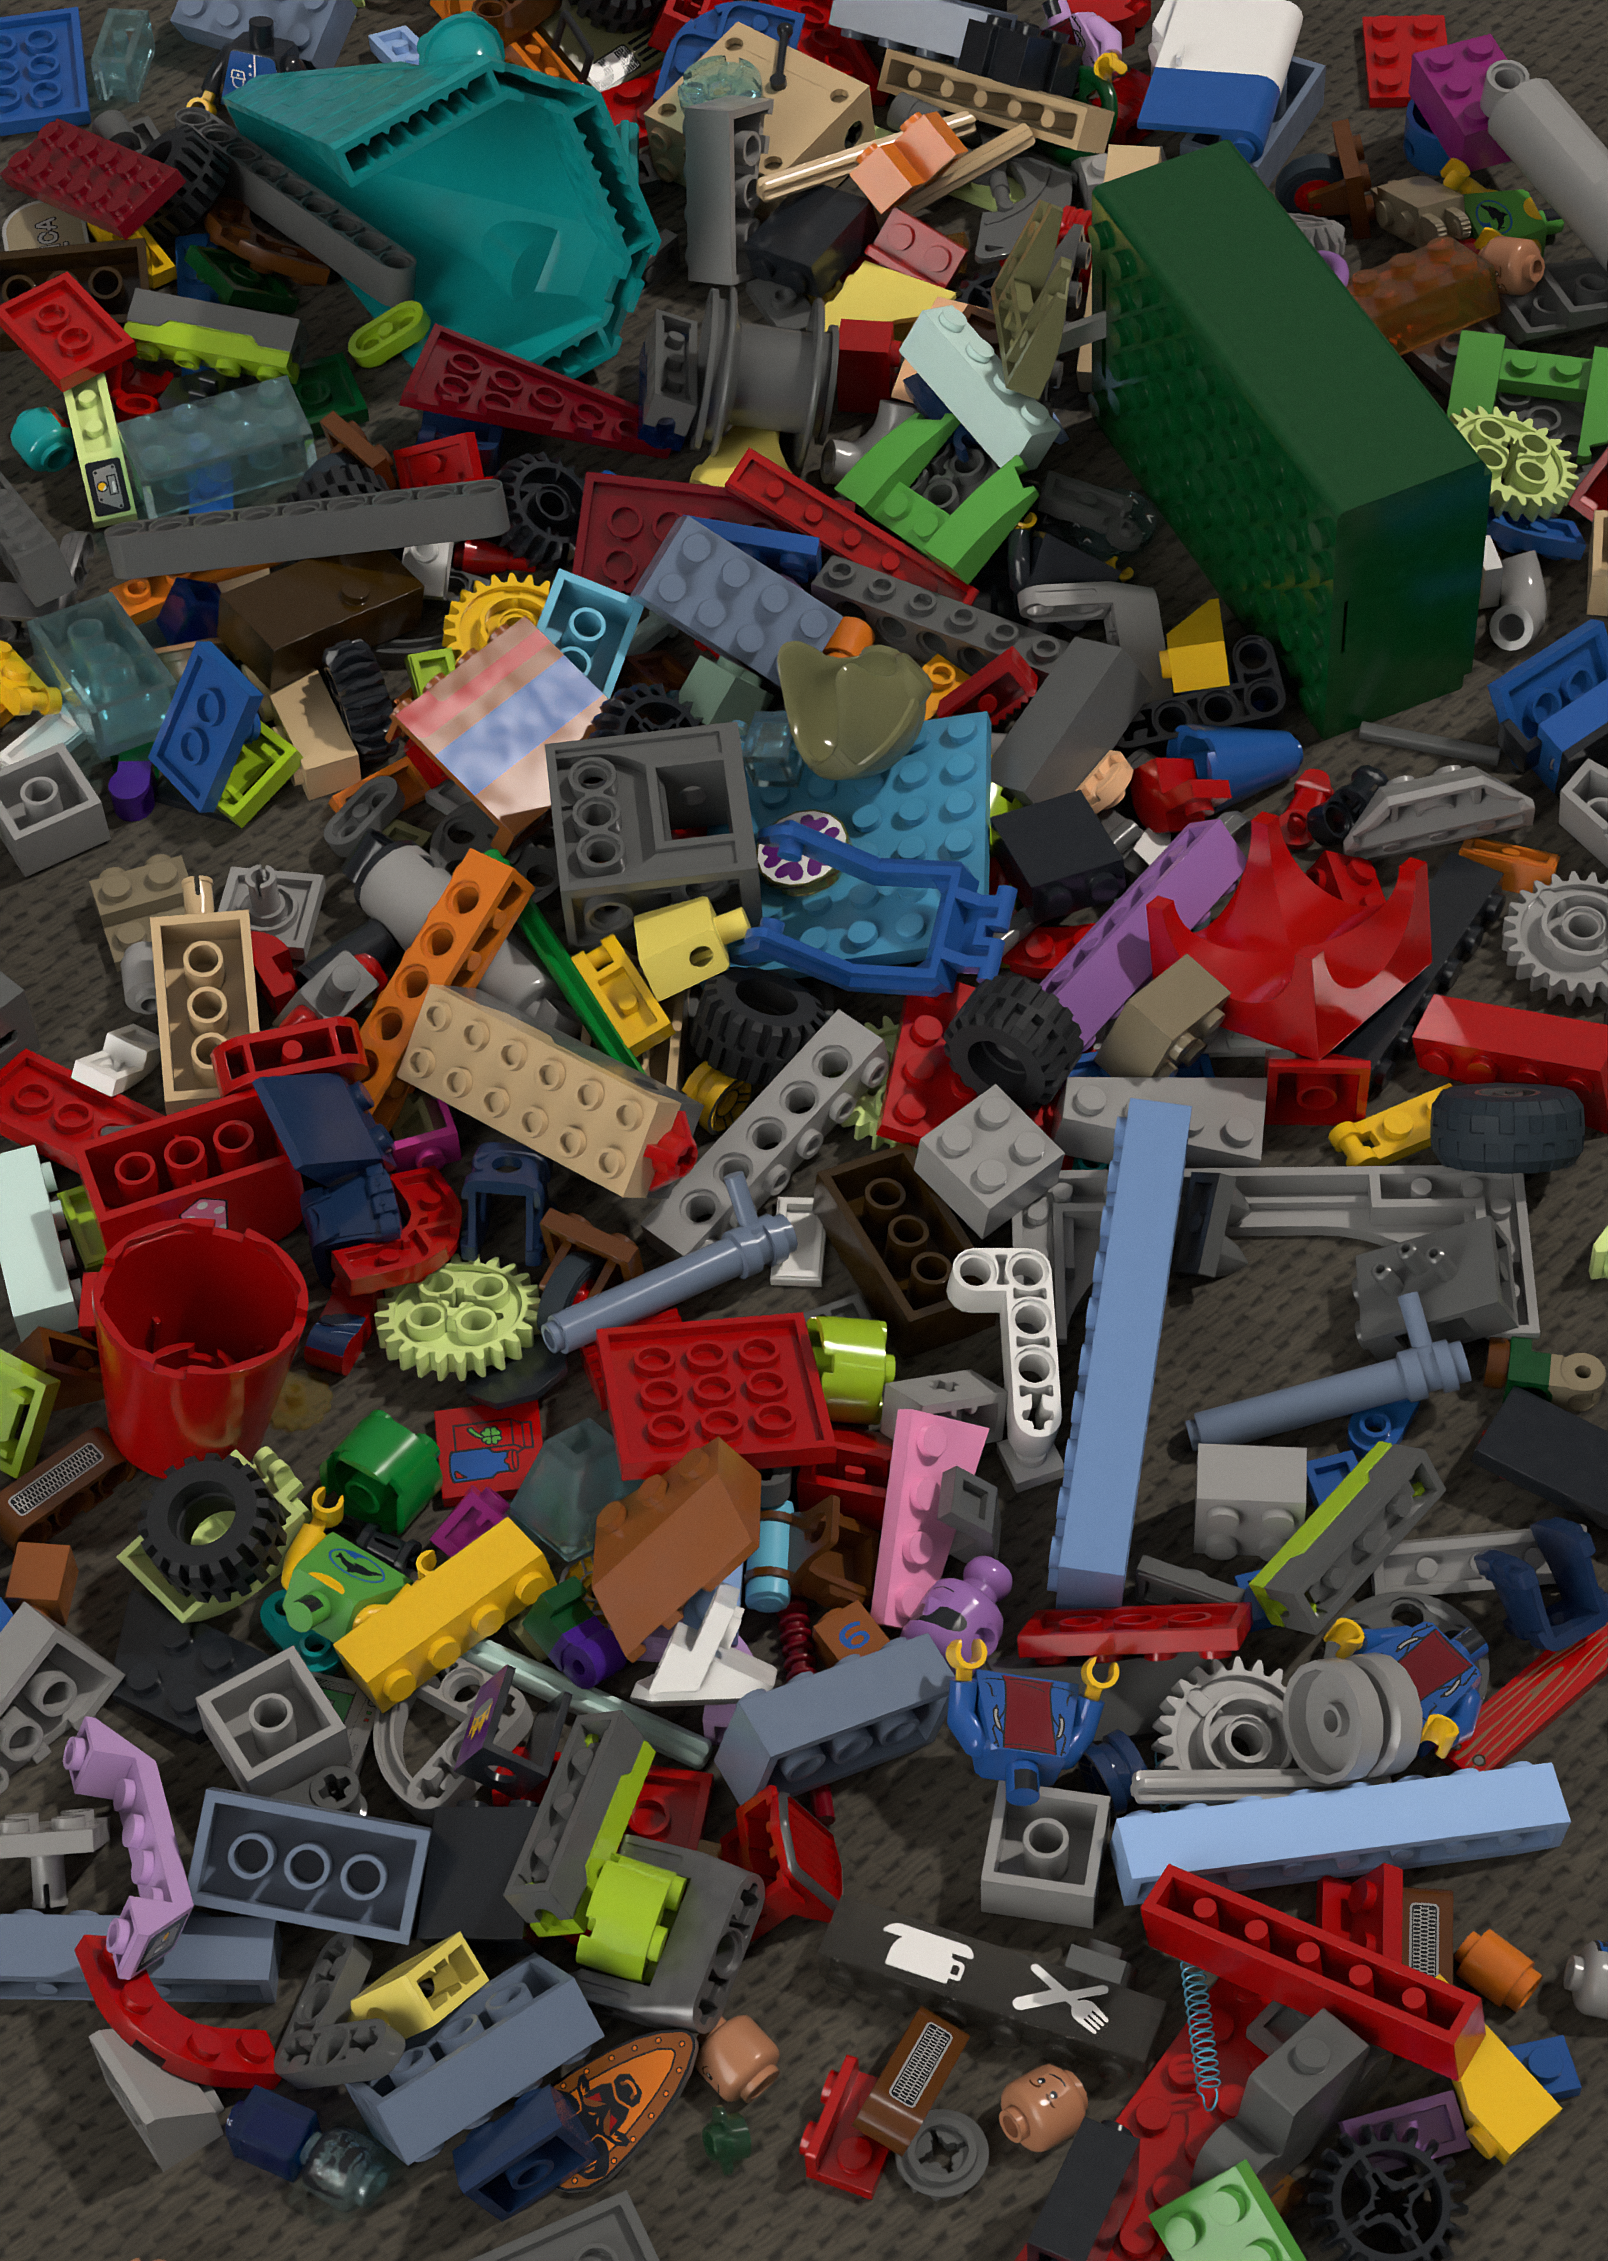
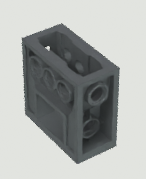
(648, 790)

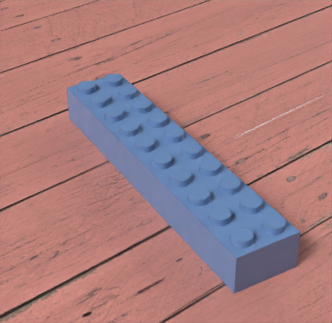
(1119, 1357)

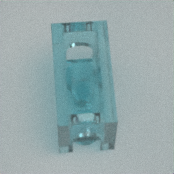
(123, 65)

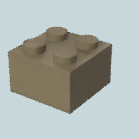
(1165, 1023)

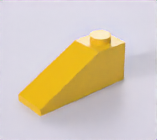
(1197, 651)
(1502, 2101)

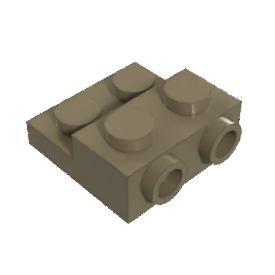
(132, 896)

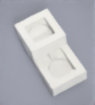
(125, 1060)

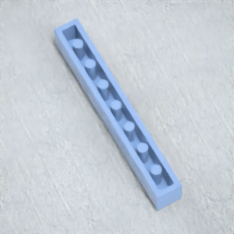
(1344, 1830)

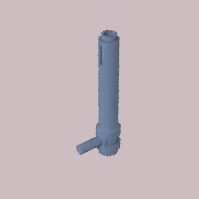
(738, 1254)
(1409, 1376)

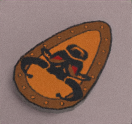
(626, 2098)

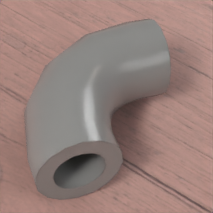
(841, 456)
(1521, 603)

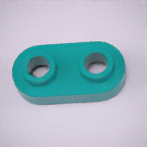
(284, 1636)

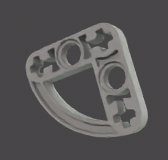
(432, 1778)

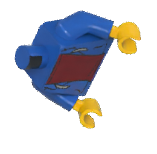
(1438, 1667)
(1021, 1724)

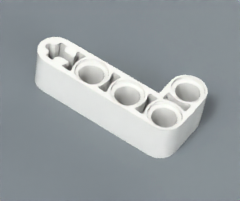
(1019, 1349)

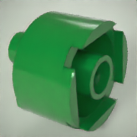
(377, 1463)

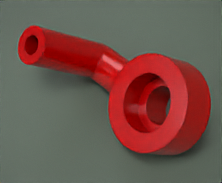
(127, 405)

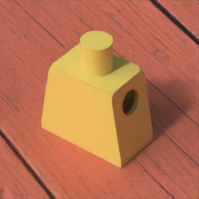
(686, 944)
(401, 2001)

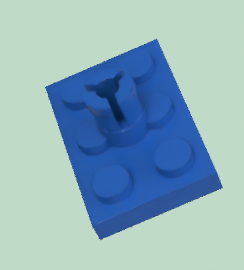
(781, 551)
(1552, 678)
(206, 726)

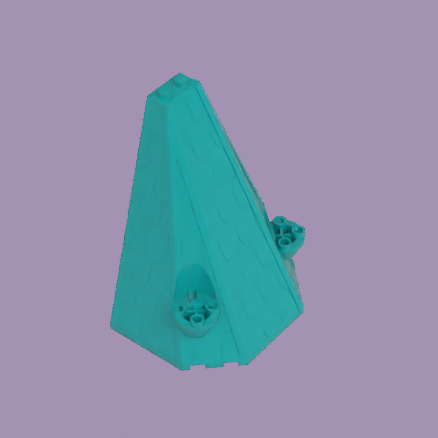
(483, 174)

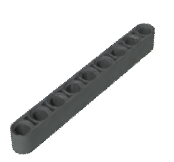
(308, 214)
(308, 529)

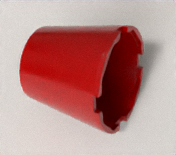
(194, 1340)

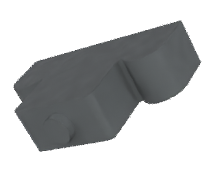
(1296, 2101)

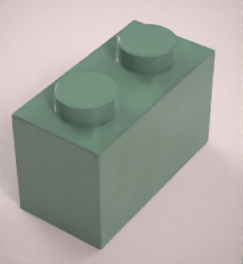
(724, 692)

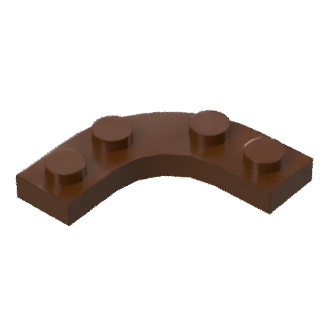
(231, 228)

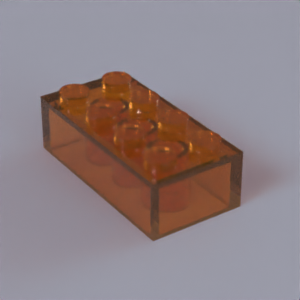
(1427, 293)

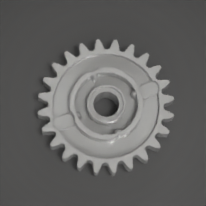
(1561, 938)
(1222, 1706)

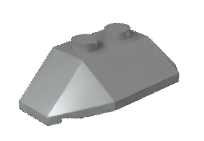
(1436, 812)

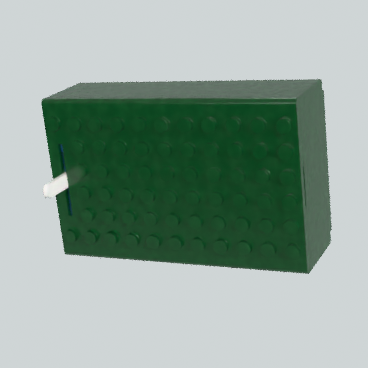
(1283, 439)

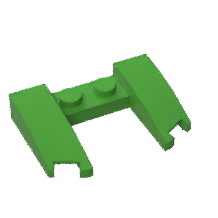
(1488, 367)
(954, 541)

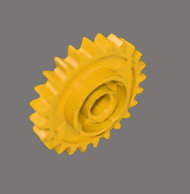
(489, 607)

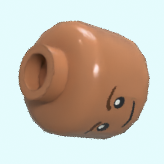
(1516, 264)
(737, 2059)
(1043, 2107)

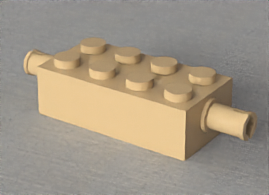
(201, 991)

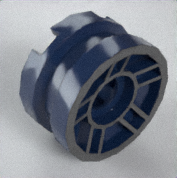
(1109, 1770)

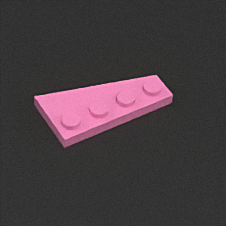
(912, 1539)

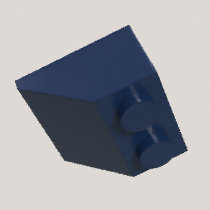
(523, 2153)

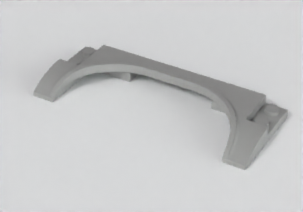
(1344, 1201)

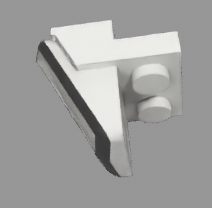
(702, 1665)

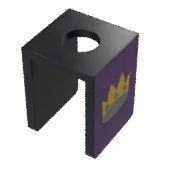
(480, 1752)

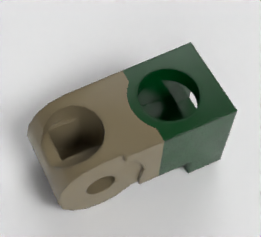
(1567, 1382)

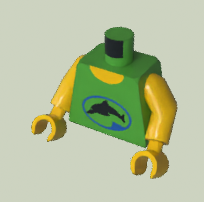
(1500, 212)
(333, 1581)

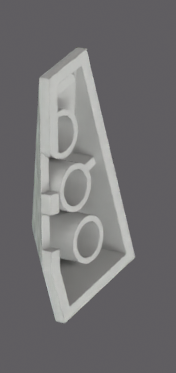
(45, 1687)

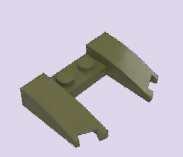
(1026, 311)

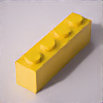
(445, 1614)

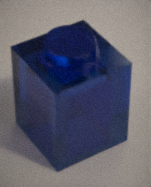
(190, 611)
(271, 2132)

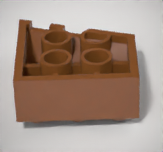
(673, 1540)

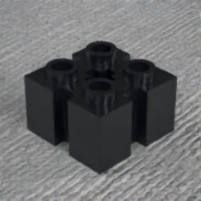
(1021, 55)

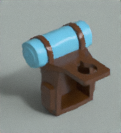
(812, 1557)

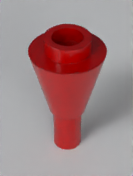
(484, 557)

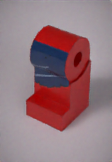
(342, 1330)

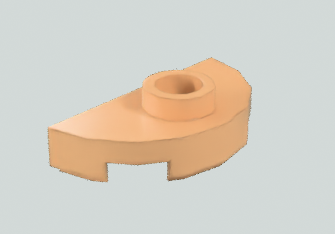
(1107, 782)

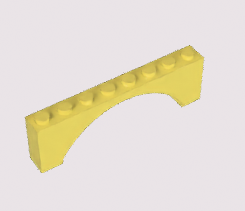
(870, 295)

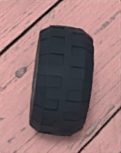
(1507, 1128)

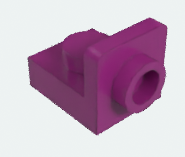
(470, 1520)

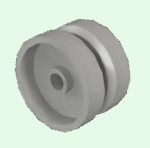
(1352, 1718)

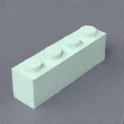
(972, 385)
(30, 1247)

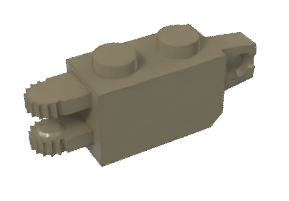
(1420, 210)

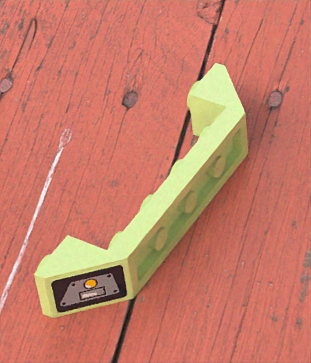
(100, 453)

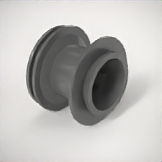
(764, 376)

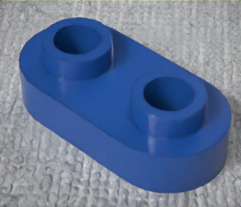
(1390, 1418)

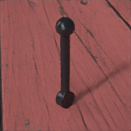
(778, 80)

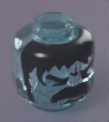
(344, 2168)

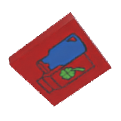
(487, 1448)

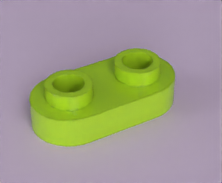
(389, 334)

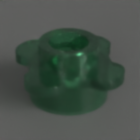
(726, 2138)

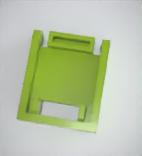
(250, 764)
(21, 1386)

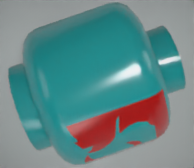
(43, 439)

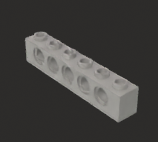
(771, 1118)

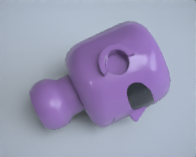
(964, 1608)

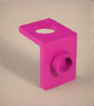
(429, 1148)

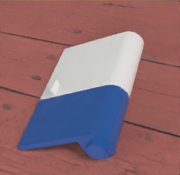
(1223, 70)

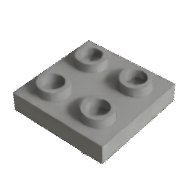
(277, 903)
(48, 1843)

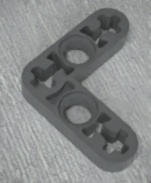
(318, 2042)

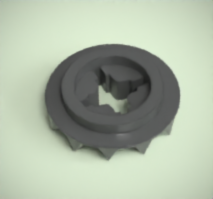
(953, 2131)

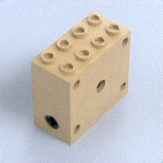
(810, 119)

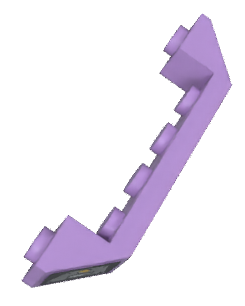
(114, 1769)

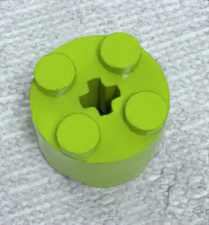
(852, 1366)
(630, 1918)

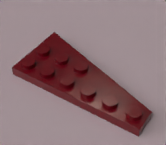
(497, 388)
(630, 517)

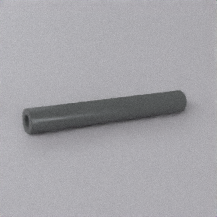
(1429, 743)

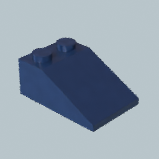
(325, 1125)

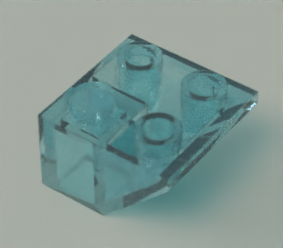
(570, 1487)

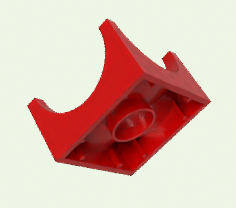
(1296, 956)

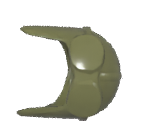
(854, 711)

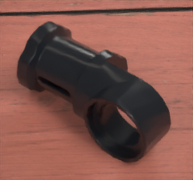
(1342, 814)
(385, 1547)

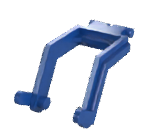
(960, 936)

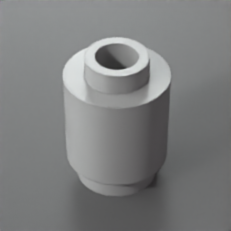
(139, 978)

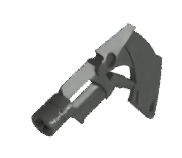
(1035, 172)

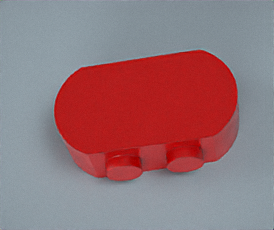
(296, 1049)

